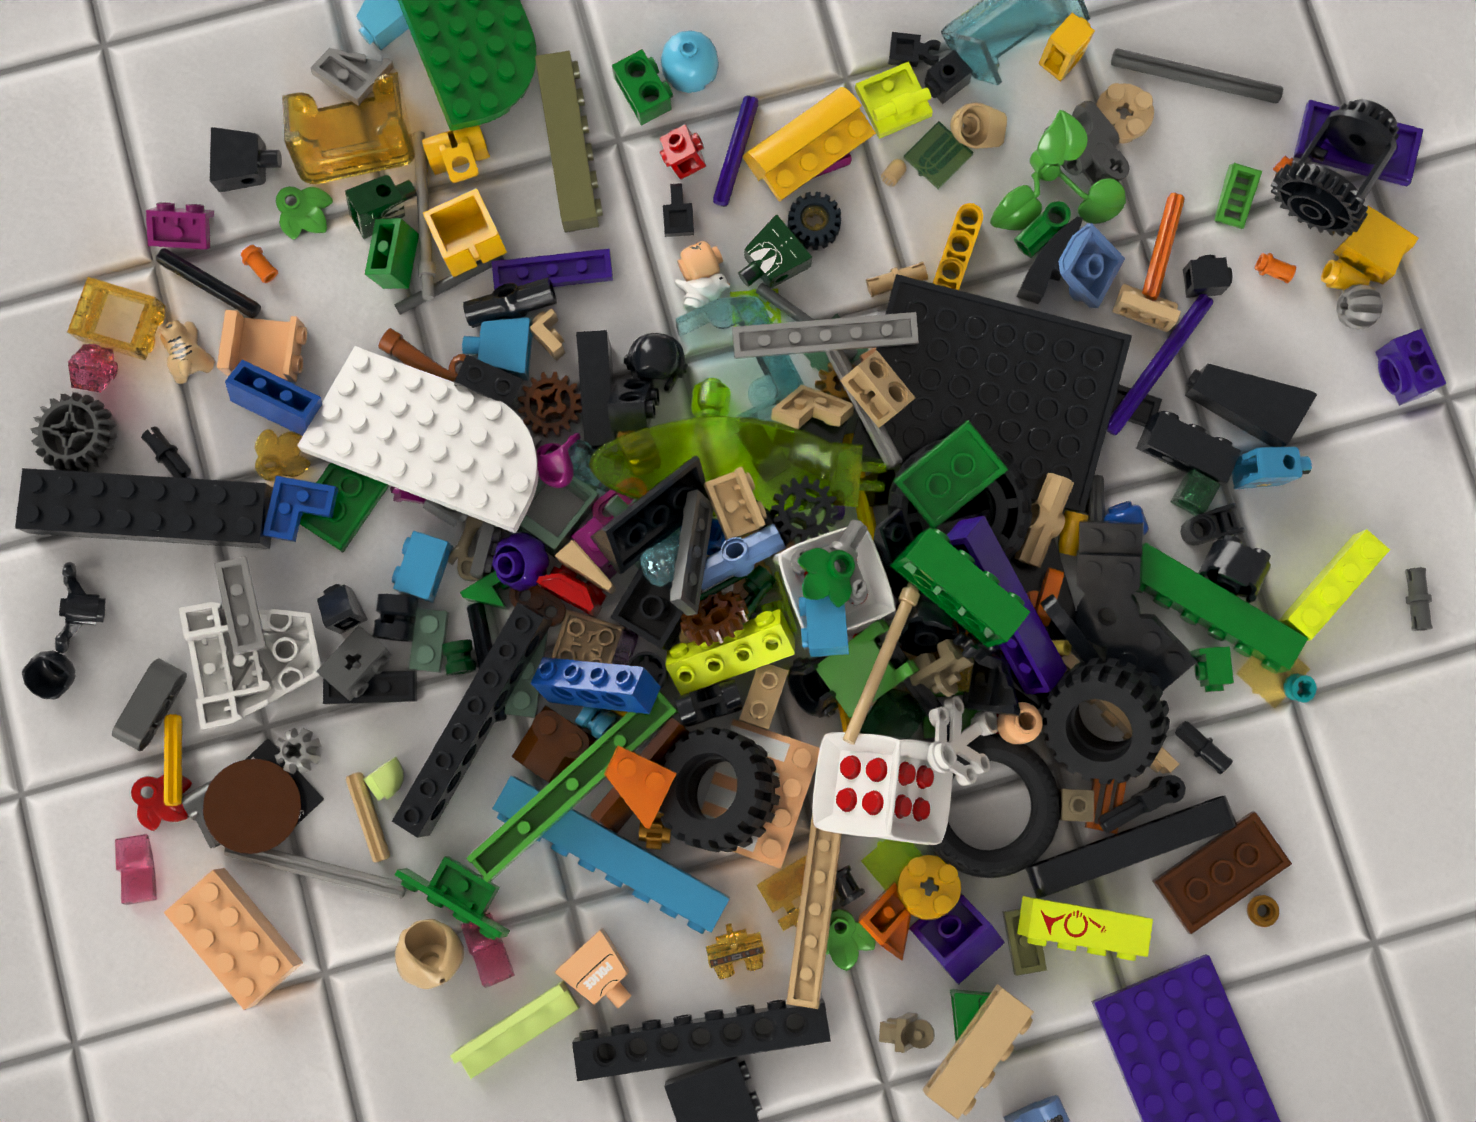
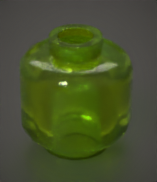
(710, 398)

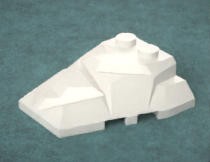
(240, 684)

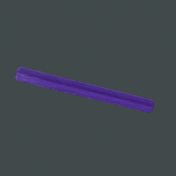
(1159, 364)

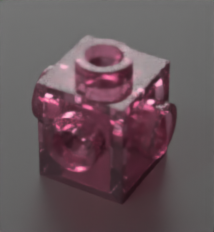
(92, 368)

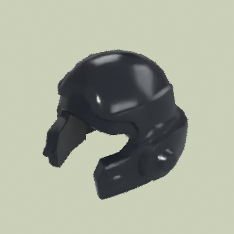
(657, 358)
(810, 689)

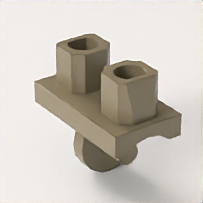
(943, 673)
(906, 1032)

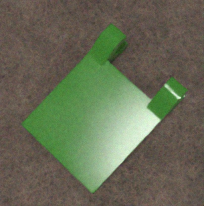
(849, 672)

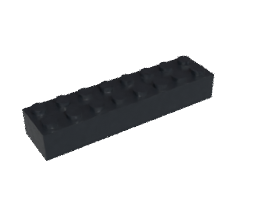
(143, 508)

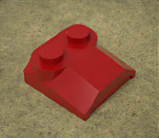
(570, 589)

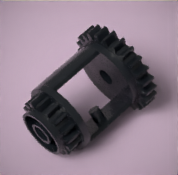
(1324, 196)

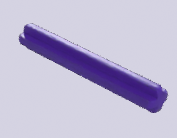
(735, 151)

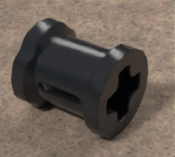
(847, 887)

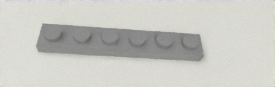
(825, 335)

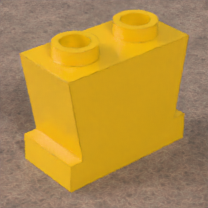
(1376, 246)

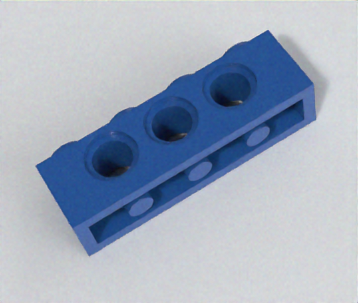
(596, 685)

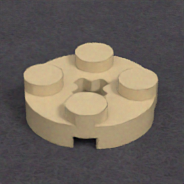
(1138, 104)

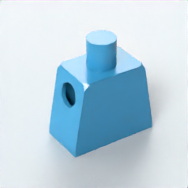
(503, 345)

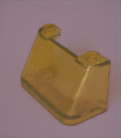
(347, 137)

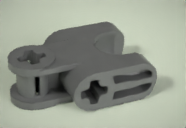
(1101, 149)

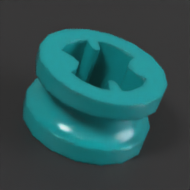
(1308, 687)

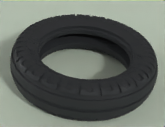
(1039, 829)

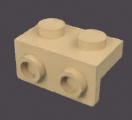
(736, 504)

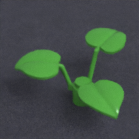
(1060, 142)

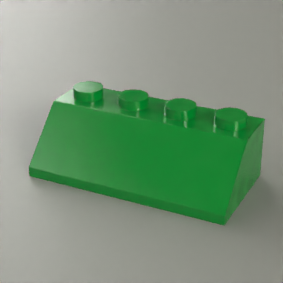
(961, 588)

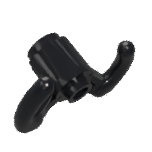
(77, 608)

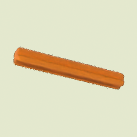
(1163, 246)

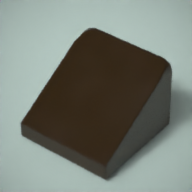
(879, 498)

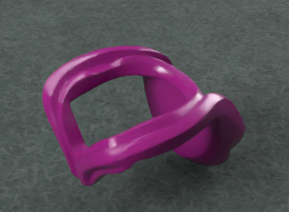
(556, 467)

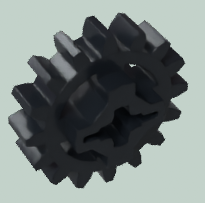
(799, 498)

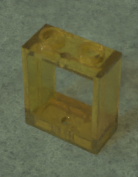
(90, 309)

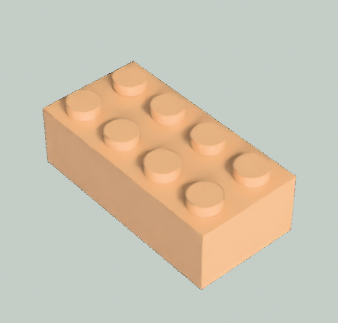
(233, 938)

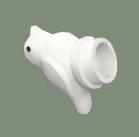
(702, 290)

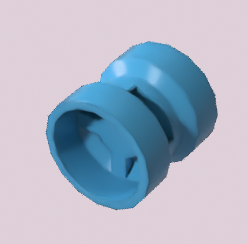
(601, 723)

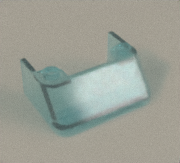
(998, 25)
(779, 371)

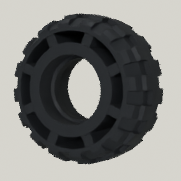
(1007, 499)

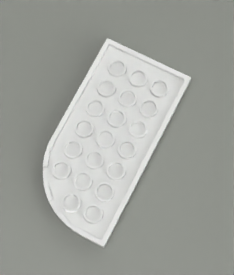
(427, 439)

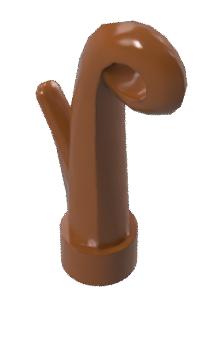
(395, 345)

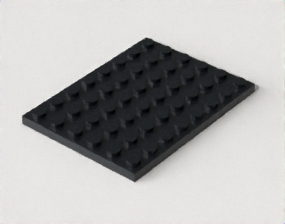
(1016, 373)

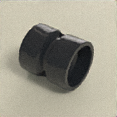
(391, 607)
(653, 664)

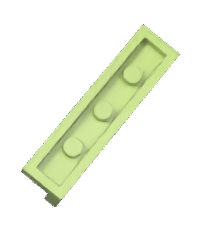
(516, 1030)

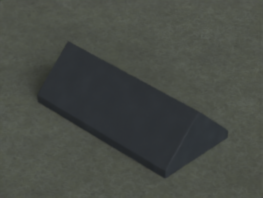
(649, 517)

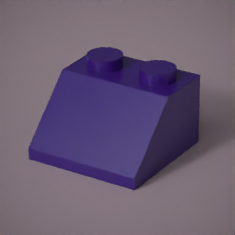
(959, 939)

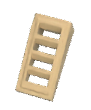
(579, 562)

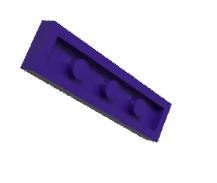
(560, 268)

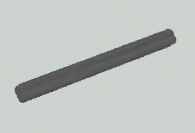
(1197, 75)

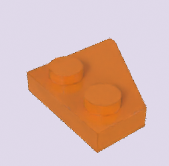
(639, 783)

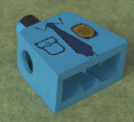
(1269, 467)

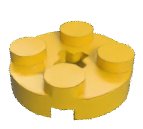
(914, 898)

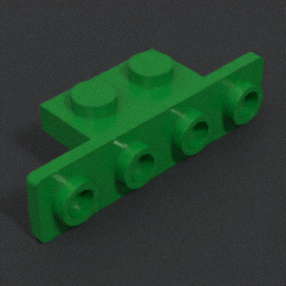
(460, 891)

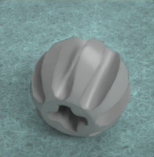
(1359, 306)
(289, 751)

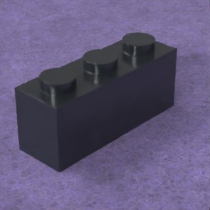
(1188, 447)

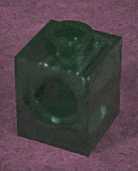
(1195, 493)

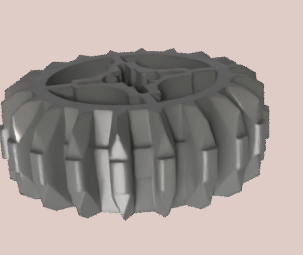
(72, 411)

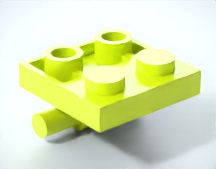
(894, 100)

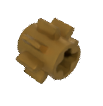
(656, 834)

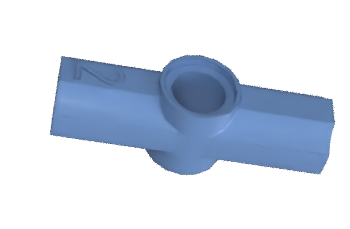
(749, 552)

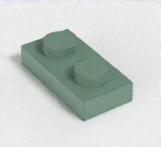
(428, 639)

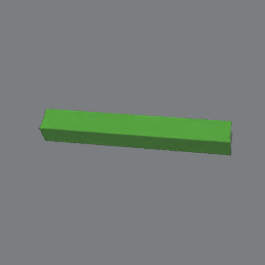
(566, 790)

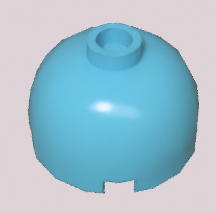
(689, 61)

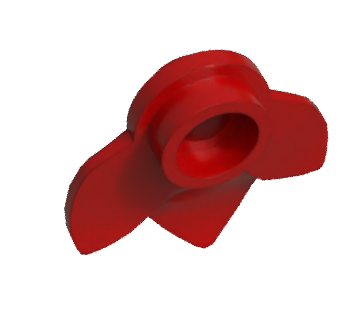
(153, 809)

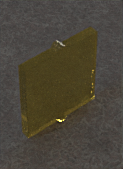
(1268, 684)

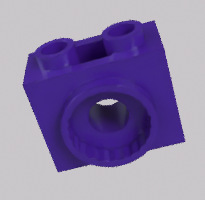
(1409, 367)

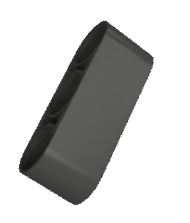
(149, 704)

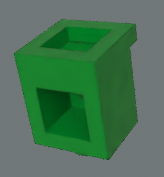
(1213, 668)

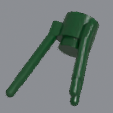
(757, 584)

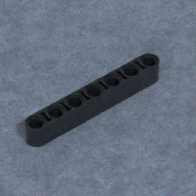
(1131, 846)

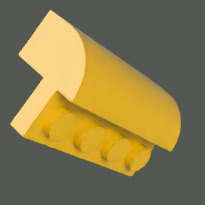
(810, 143)

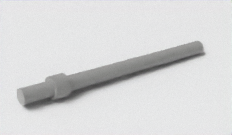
(426, 267)

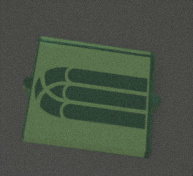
(938, 155)

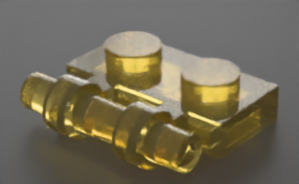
(782, 889)

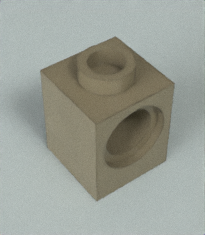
(1076, 805)

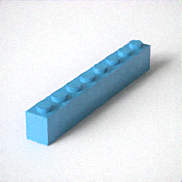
(622, 861)

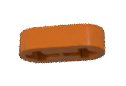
(1050, 585)

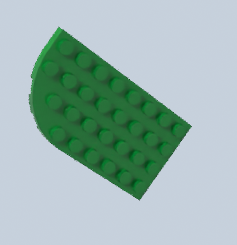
(474, 55)

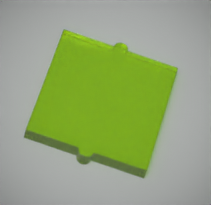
(889, 859)

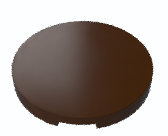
(251, 806)

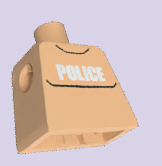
(597, 971)

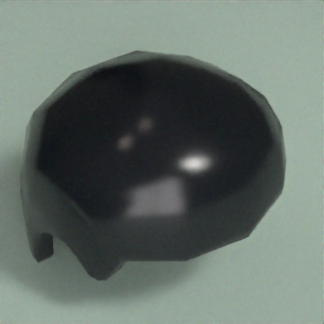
(49, 674)

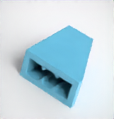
(381, 21)

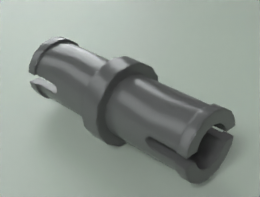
(1418, 599)

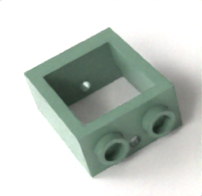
(551, 542)

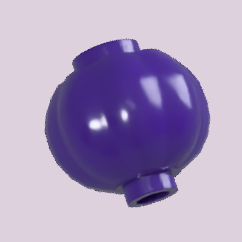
(520, 561)

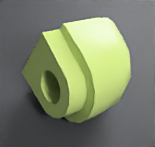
(386, 779)

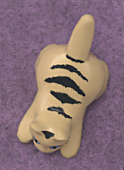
(183, 350)

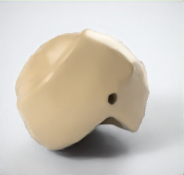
(428, 953)

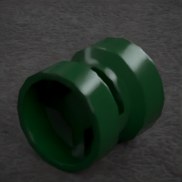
(459, 657)

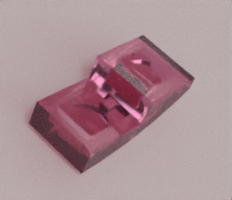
(137, 869)
(488, 955)

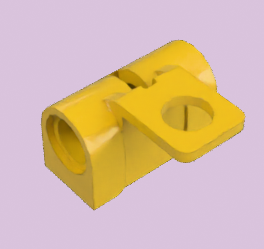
(456, 149)

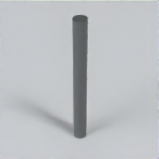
(444, 285)
(791, 310)

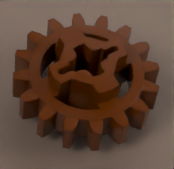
(545, 415)
(716, 619)

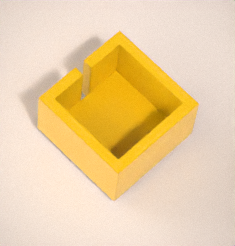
(464, 232)

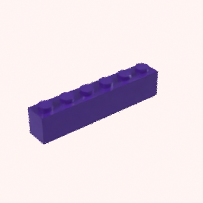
(1030, 647)

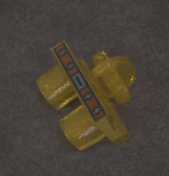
(735, 947)

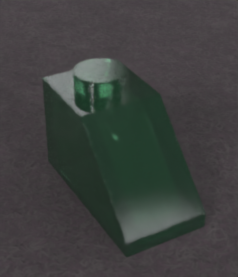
(894, 716)

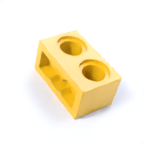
(1066, 46)

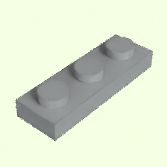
(240, 605)

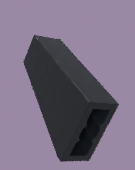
(595, 385)
(1252, 403)

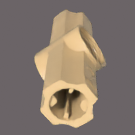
(1046, 519)

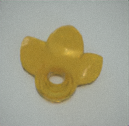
(282, 451)

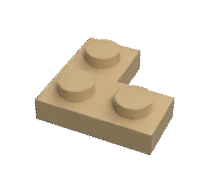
(809, 403)

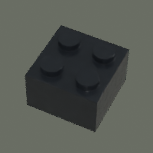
(649, 612)

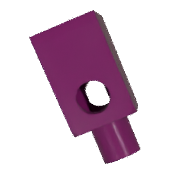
(583, 539)

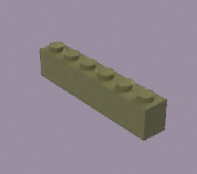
(567, 141)

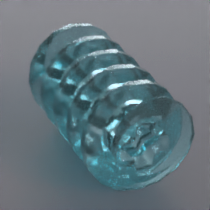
(659, 561)

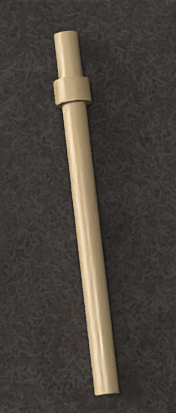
(908, 597)

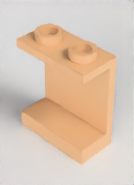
(264, 343)

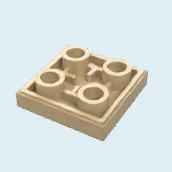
(586, 639)

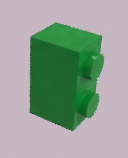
(392, 253)

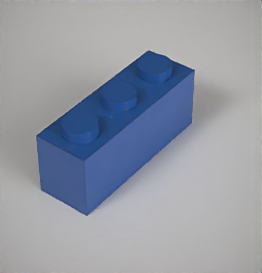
(272, 397)

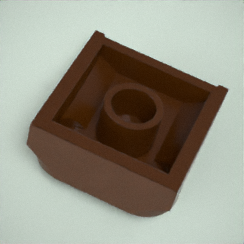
(551, 744)

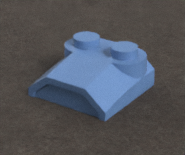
(1089, 265)

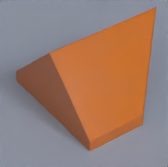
(888, 921)

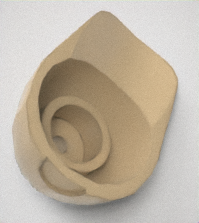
(982, 126)

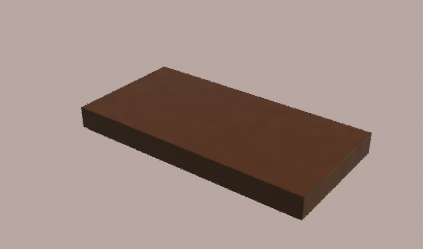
(612, 809)
(1221, 872)

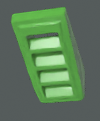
(1253, 177)

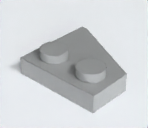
(350, 73)

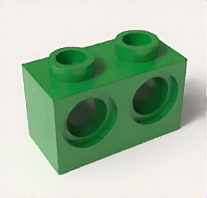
(638, 88)

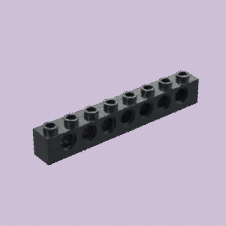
(472, 721)
(592, 1065)

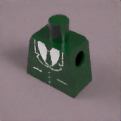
(377, 201)
(774, 255)

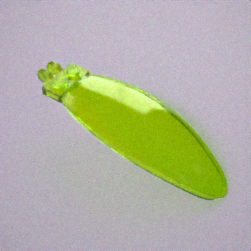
(763, 448)

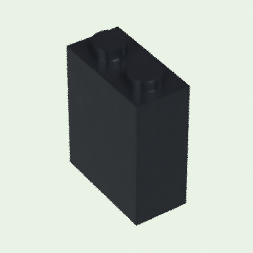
(714, 1093)

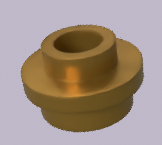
(1271, 914)

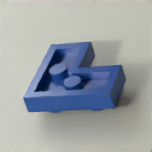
(290, 500)

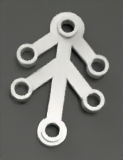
(943, 755)

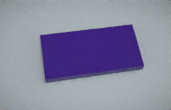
(1399, 168)

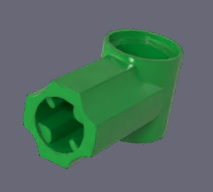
(1041, 230)

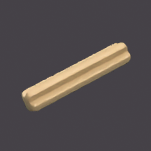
(367, 817)

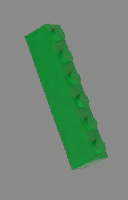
(1219, 612)

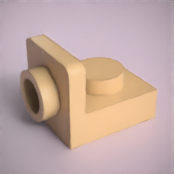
(549, 339)

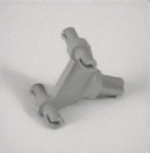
(848, 542)

